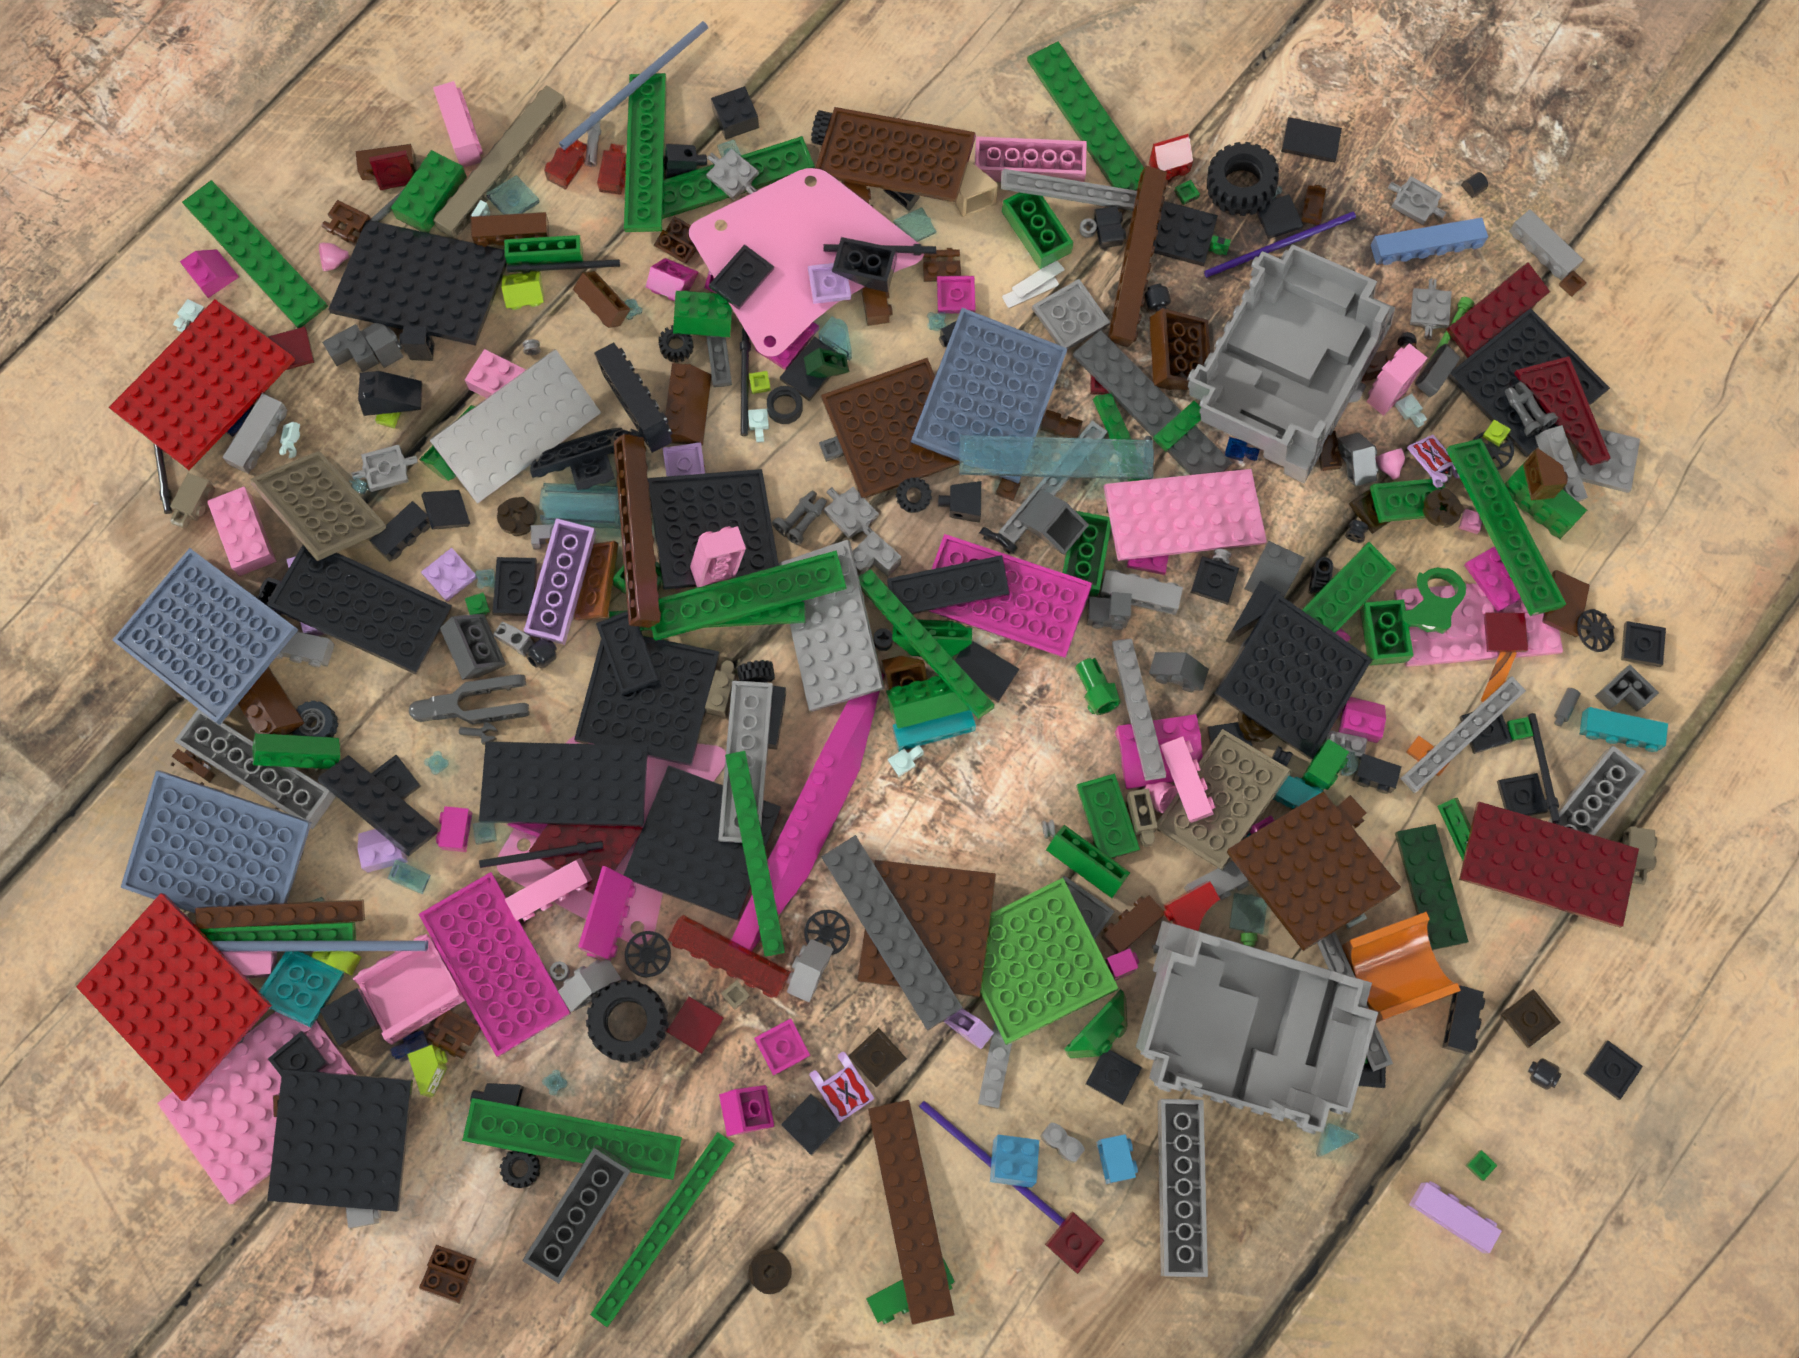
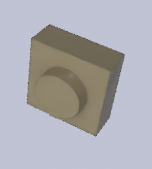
(735, 995)

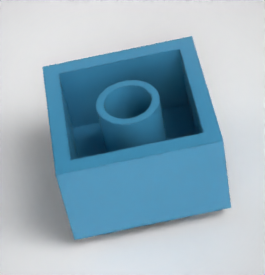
(1116, 1158)
(1014, 1161)

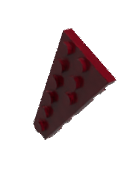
(1560, 391)

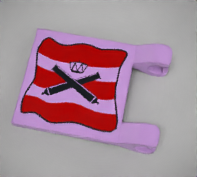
(1433, 458)
(843, 1091)

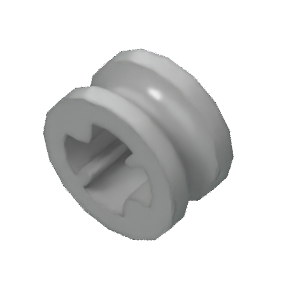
(1088, 222)
(531, 347)
(1222, 555)
(1048, 829)
(564, 976)

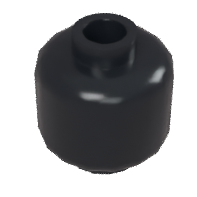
(1157, 297)
(542, 653)
(1544, 1074)

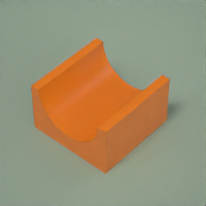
(1399, 967)

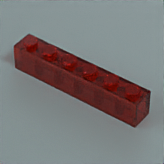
(729, 956)

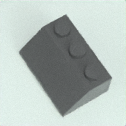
(472, 645)

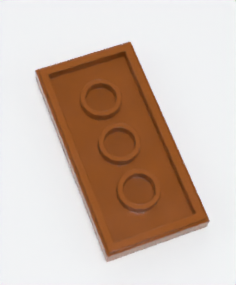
(597, 582)

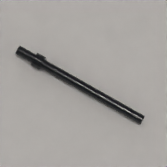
(916, 249)
(525, 267)
(745, 348)
(165, 493)
(1551, 802)
(581, 848)

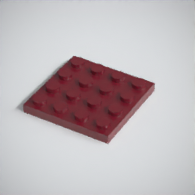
(616, 844)

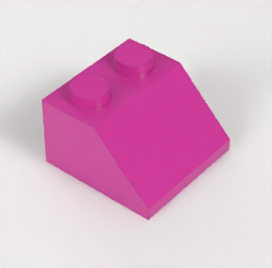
(209, 270)
(669, 276)
(1363, 719)
(746, 1110)

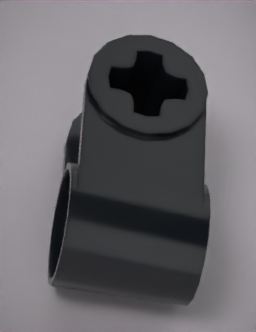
(1318, 577)

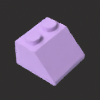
(377, 851)

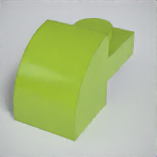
(342, 960)

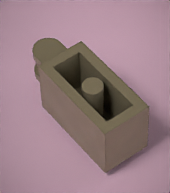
(191, 500)
(720, 691)
(1142, 815)
(1646, 842)

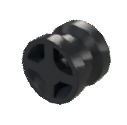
(1357, 531)
(884, 643)
(1282, 756)

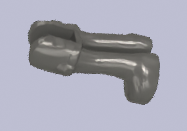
(1525, 396)
(805, 504)

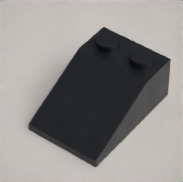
(865, 263)
(388, 393)
(1253, 610)

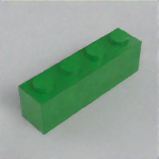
(544, 250)
(295, 751)
(1088, 861)
(893, 1299)

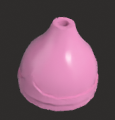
(331, 256)
(1391, 462)
(1161, 795)

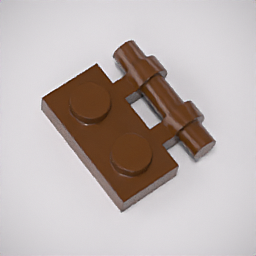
(348, 216)
(935, 268)
(457, 1027)

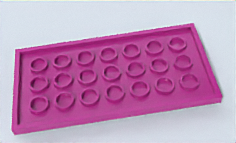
(1041, 603)
(494, 964)

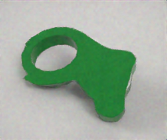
(1435, 612)

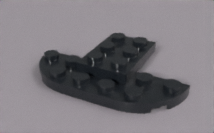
(584, 456)

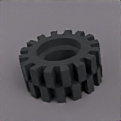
(820, 127)
(675, 353)
(925, 492)
(756, 671)
(526, 1180)

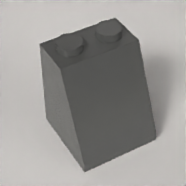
(1053, 521)
(1275, 568)

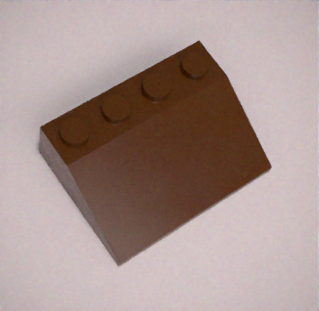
(1177, 347)

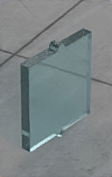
(916, 224)
(1248, 913)

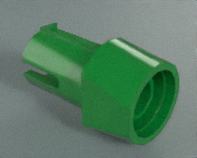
(1100, 694)

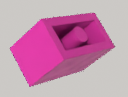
(454, 829)
(1122, 964)

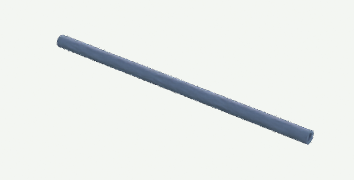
(633, 85)
(321, 945)

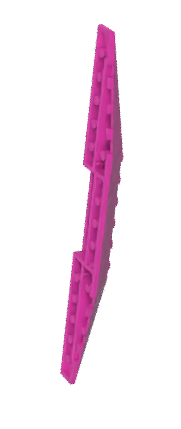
(814, 811)

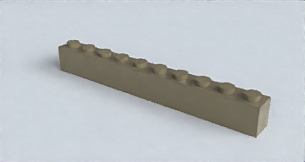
(500, 161)

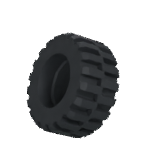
(1242, 158)
(604, 1004)

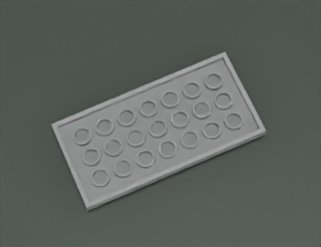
(515, 426)
(836, 641)

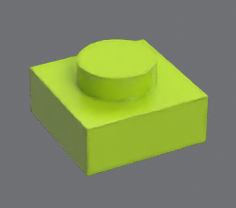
(759, 382)
(388, 419)
(1496, 433)

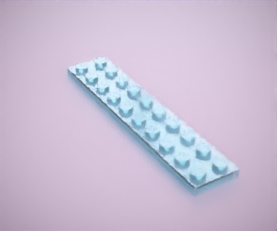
(1055, 457)

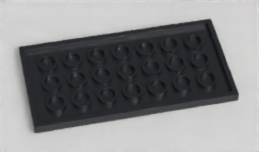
(361, 608)
(563, 784)

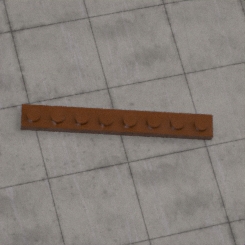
(280, 914)

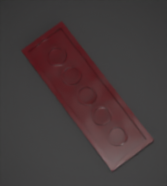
(1498, 309)

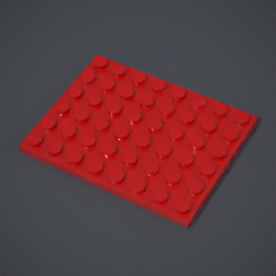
(202, 384)
(173, 996)

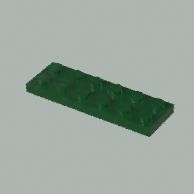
(1431, 885)

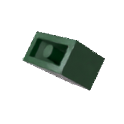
(826, 363)

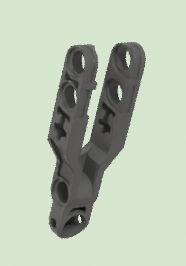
(447, 706)

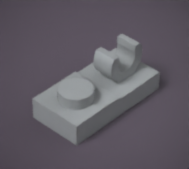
(1348, 742)

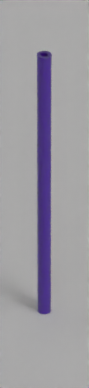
(1280, 244)
(987, 1159)

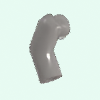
(1358, 393)

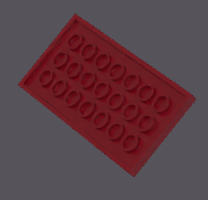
(1549, 864)

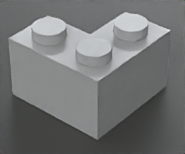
(876, 552)
(808, 969)
(587, 983)

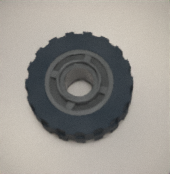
(325, 717)

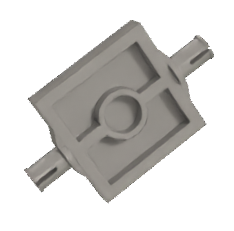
(732, 174)
(1416, 200)
(1430, 308)
(385, 468)
(850, 512)

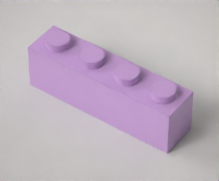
(1455, 1217)

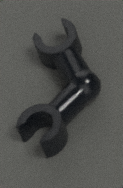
(1007, 546)

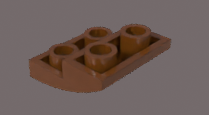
(676, 240)
(447, 1274)

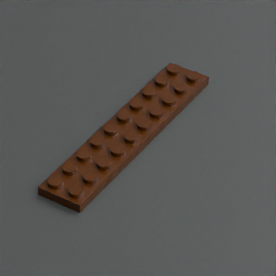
(911, 1213)

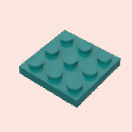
(301, 986)

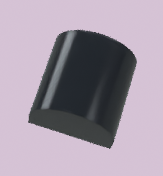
(1475, 184)

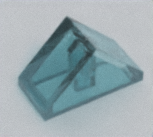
(408, 877)
(1333, 1138)

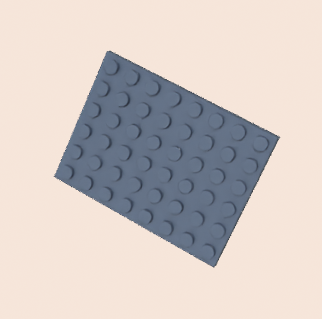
(988, 385)
(205, 636)
(212, 847)

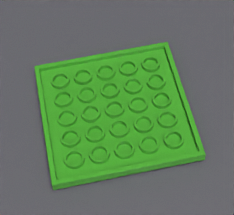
(1041, 963)

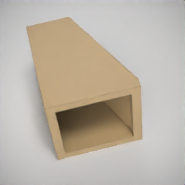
(976, 192)

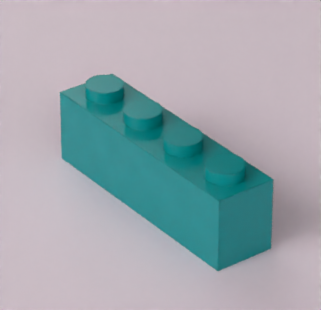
(1623, 729)
(934, 730)
(1295, 792)

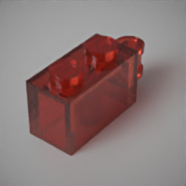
(565, 164)
(612, 170)

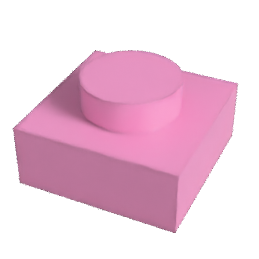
(1470, 521)

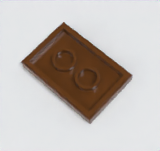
(1575, 595)

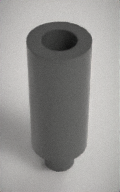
(1566, 706)

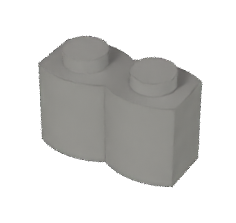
(1067, 1146)

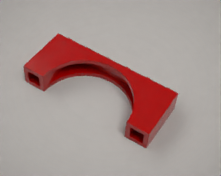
(1191, 906)

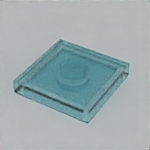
(513, 197)

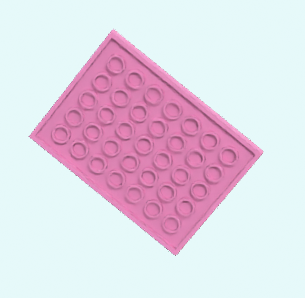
(231, 1113)

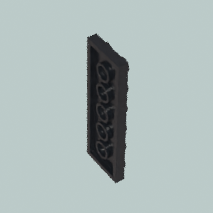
(951, 585)
(378, 805)

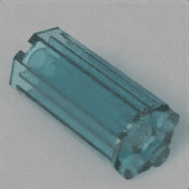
(589, 507)

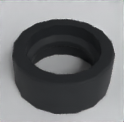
(784, 391)

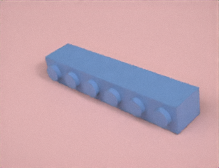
(1429, 241)

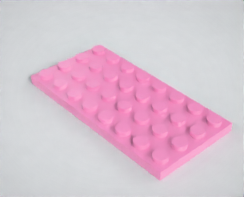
(1184, 514)
(1466, 636)

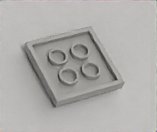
(1070, 315)
(1619, 470)

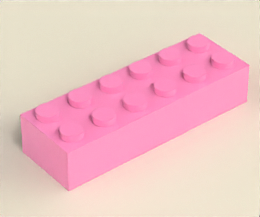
(1036, 156)

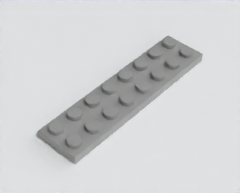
(750, 733)

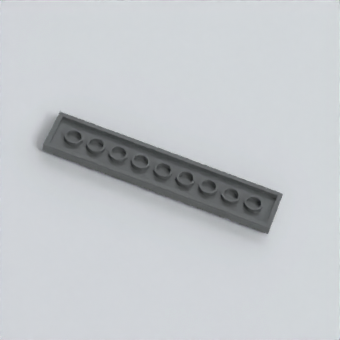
(1147, 404)
(892, 933)

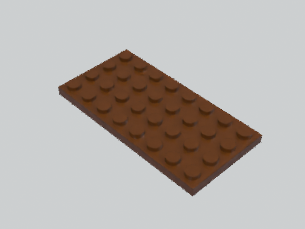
(896, 154)

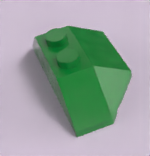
(949, 634)
(1101, 1030)

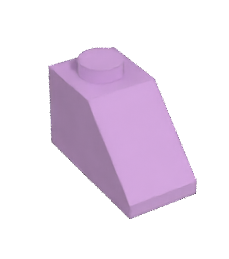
(970, 1028)

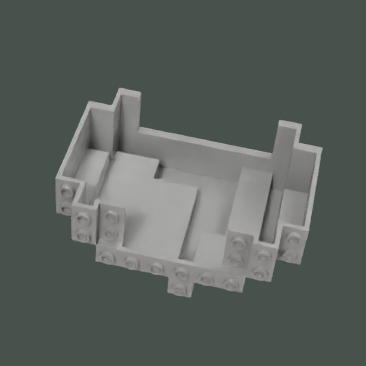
(1292, 356)
(1255, 1028)

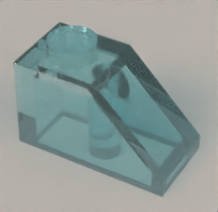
(836, 336)

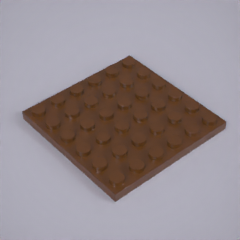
(877, 424)
(1313, 870)
(949, 915)

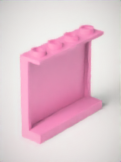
(408, 990)

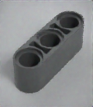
(1437, 370)

